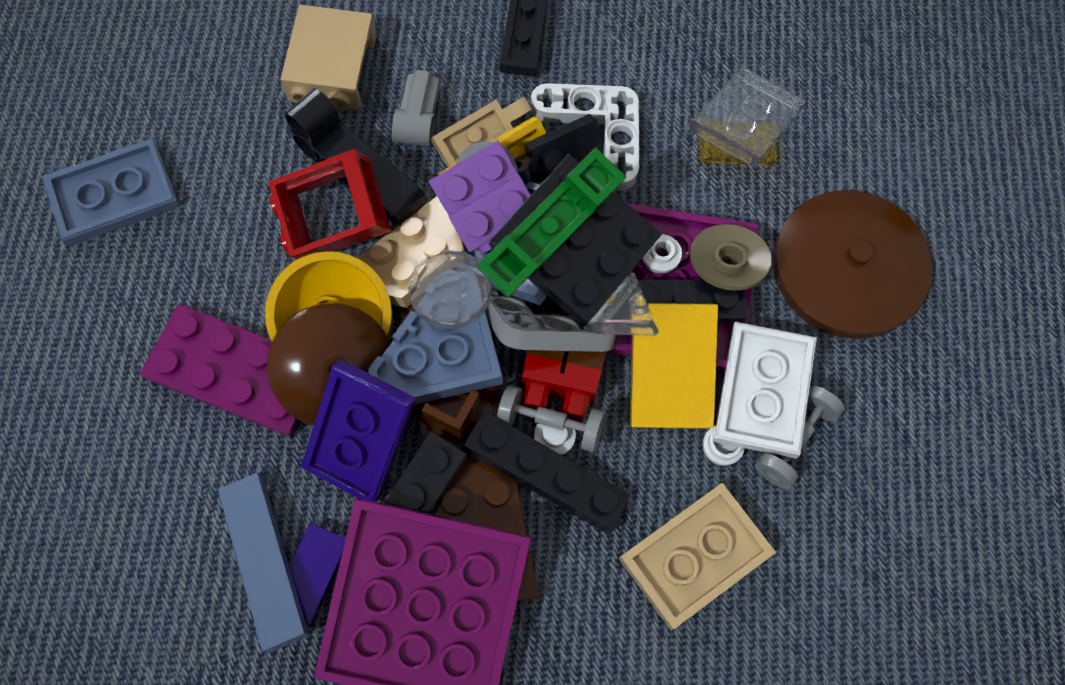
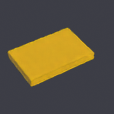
(676, 368)

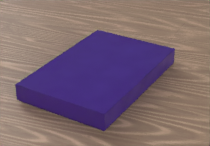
(357, 431)

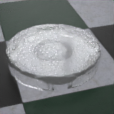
(449, 290)

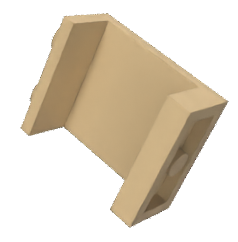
(328, 54)

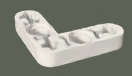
(605, 111)

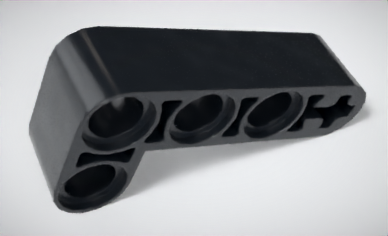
(321, 136)

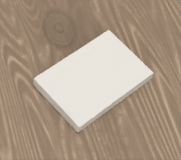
(765, 390)

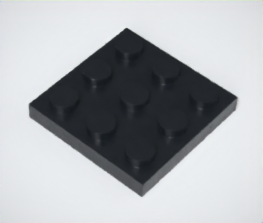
(594, 257)

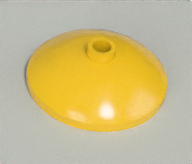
(327, 279)

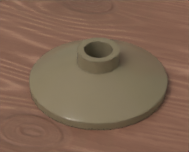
(730, 257)

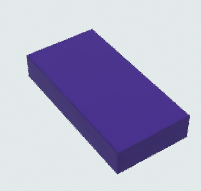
(315, 567)

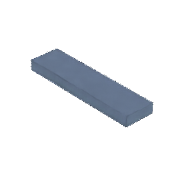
(263, 563)

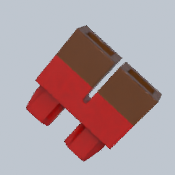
(576, 385)

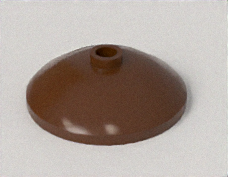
(311, 344)

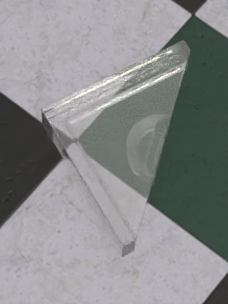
(625, 311)

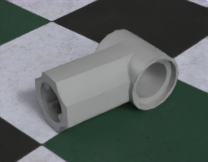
(416, 118)

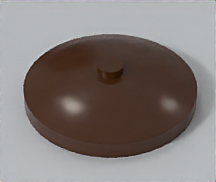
(852, 264)

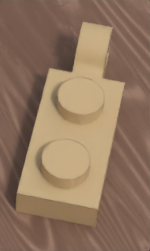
(481, 125)

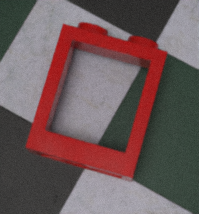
(365, 195)

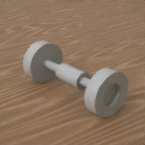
(822, 405)
(510, 407)

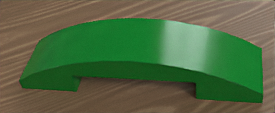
(551, 223)

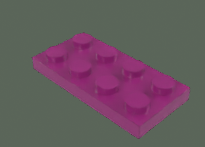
(218, 367)

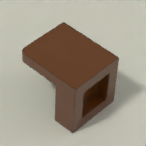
(453, 414)

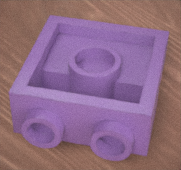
(480, 195)

